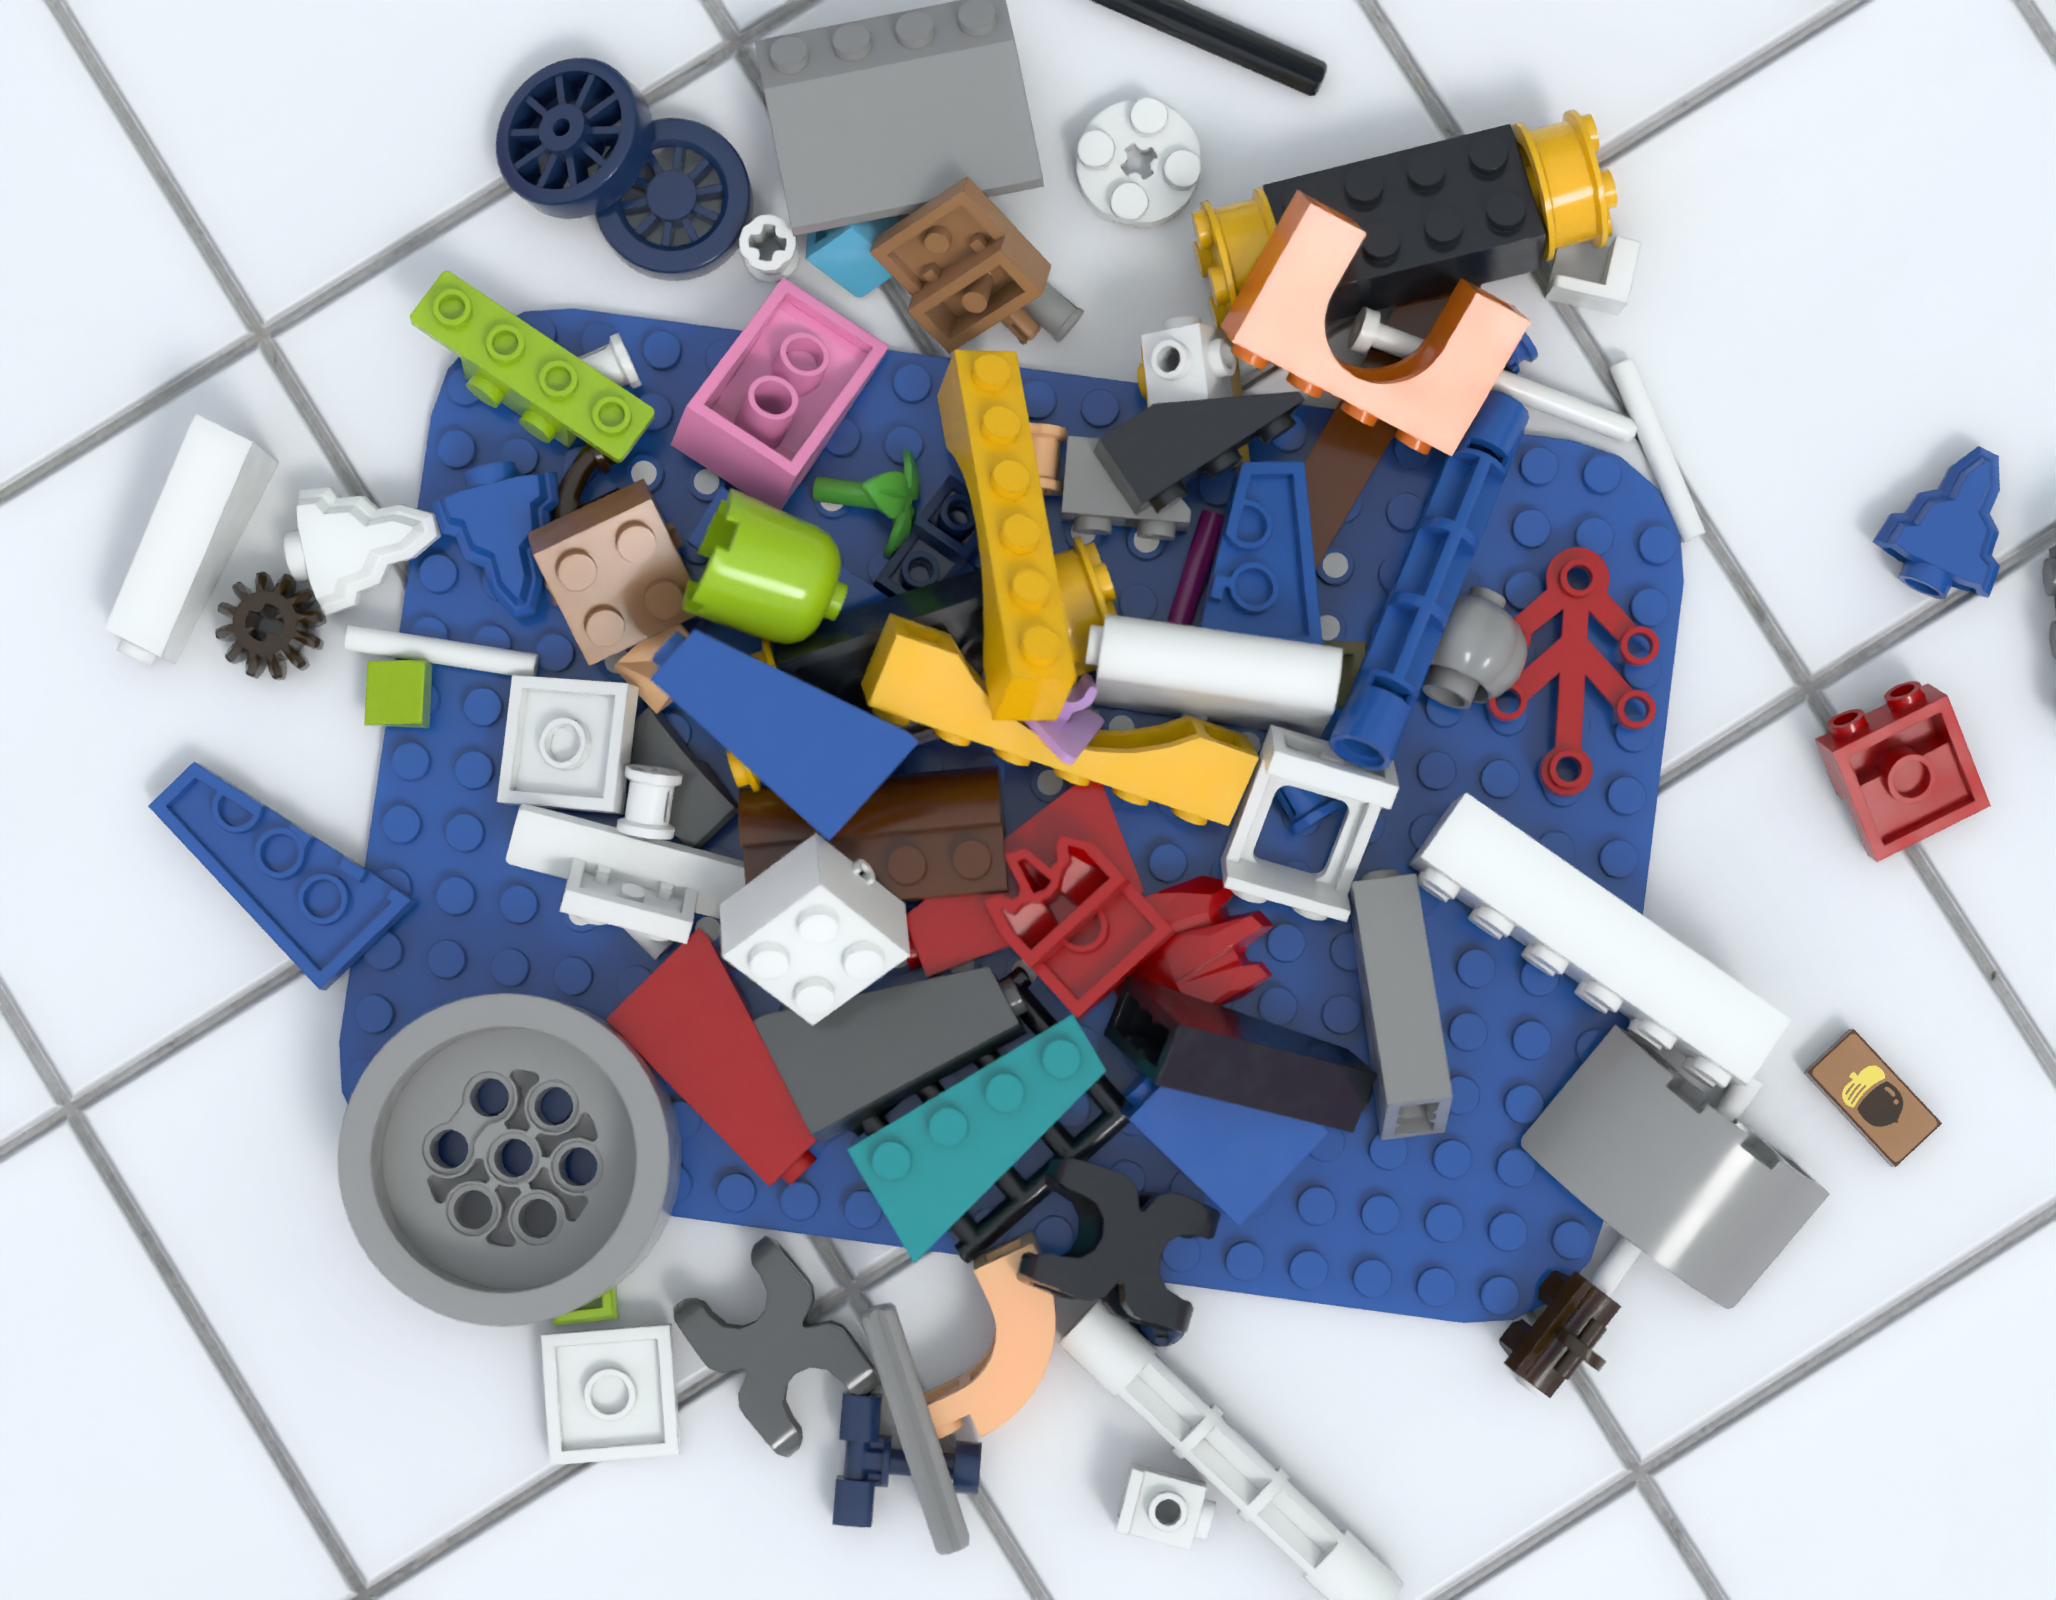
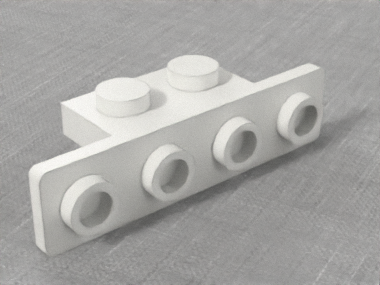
(624, 877)

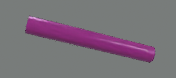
(1196, 568)

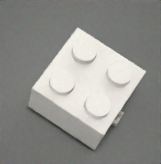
(814, 929)

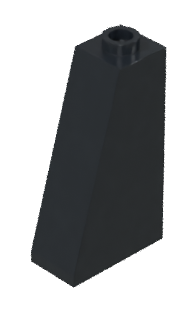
(1237, 1057)

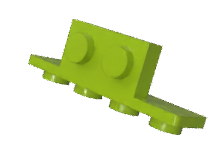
(530, 372)

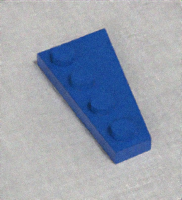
(289, 881)

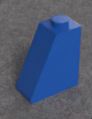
(1222, 1147)

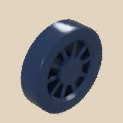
(561, 128)
(676, 204)

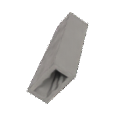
(1400, 1006)

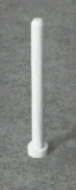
(1369, 332)

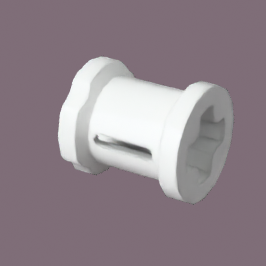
(783, 261)
(614, 362)
(649, 802)

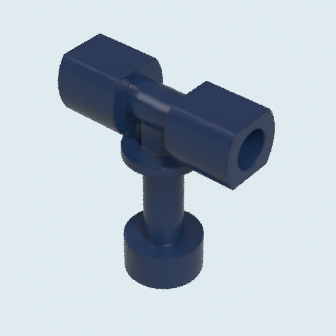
(872, 1460)

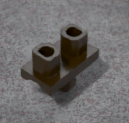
(1562, 1333)

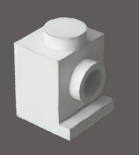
(1146, 1489)

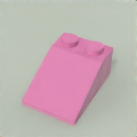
(778, 395)

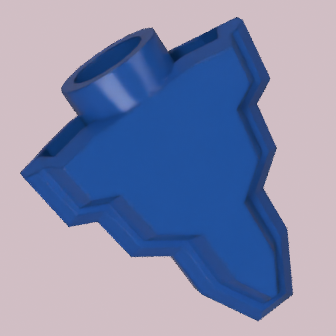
(493, 526)
(1949, 531)

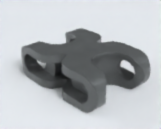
(776, 1346)

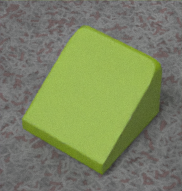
(398, 693)

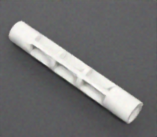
(1129, 1368)

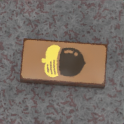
(1872, 1098)

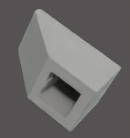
(1097, 504)

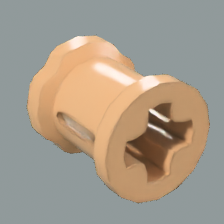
(1047, 444)

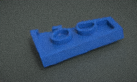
(1265, 557)

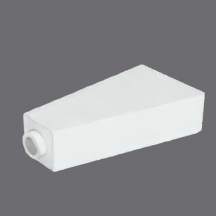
(189, 540)

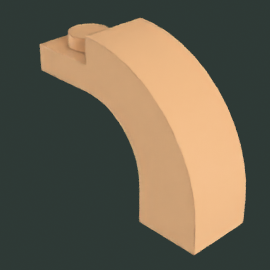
(1017, 1354)

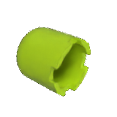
(766, 572)

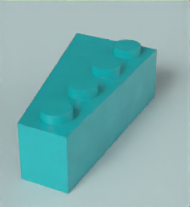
(963, 1140)

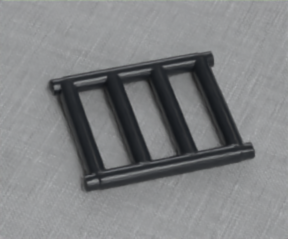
(1020, 1193)

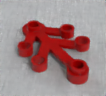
(1574, 659)

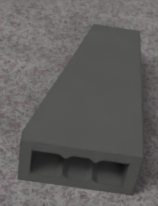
(889, 1044)

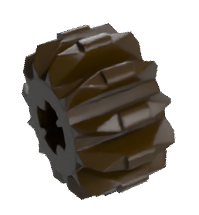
(266, 604)

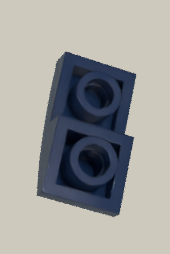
(937, 545)

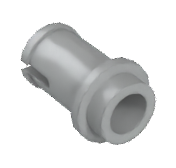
(1054, 312)

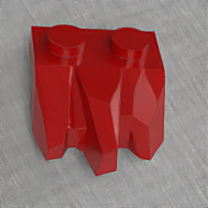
(1077, 922)
(1209, 945)

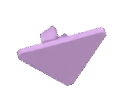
(1074, 725)

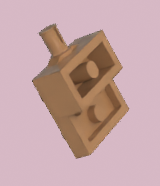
(964, 267)

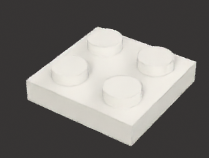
(568, 744)
(610, 1394)

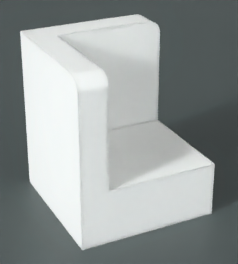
(1593, 276)

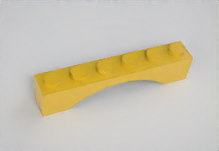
(1025, 625)
(1180, 763)

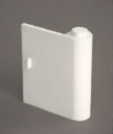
(1214, 675)

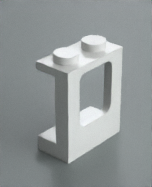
(1311, 766)

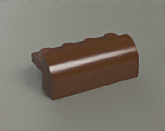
(917, 832)

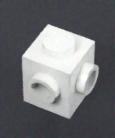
(1187, 362)

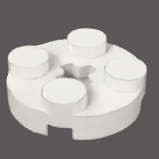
(1146, 127)

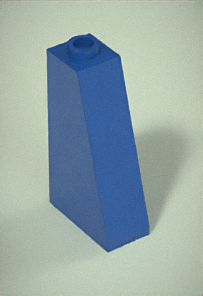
(790, 734)

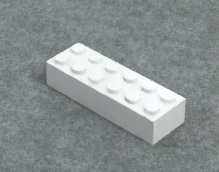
(1600, 943)

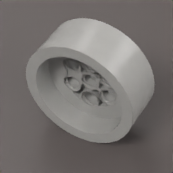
(410, 1202)

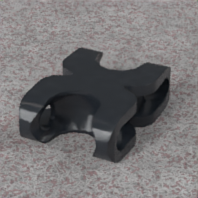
(1118, 1245)

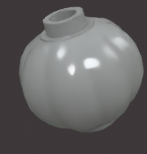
(1478, 652)

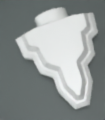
(351, 544)

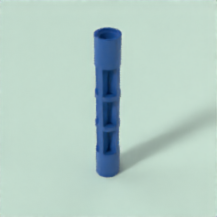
(1428, 586)

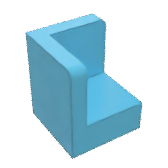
(846, 255)

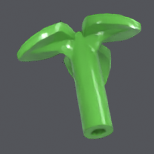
(885, 492)

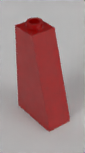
(960, 929)
(704, 1043)

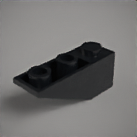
(1177, 441)

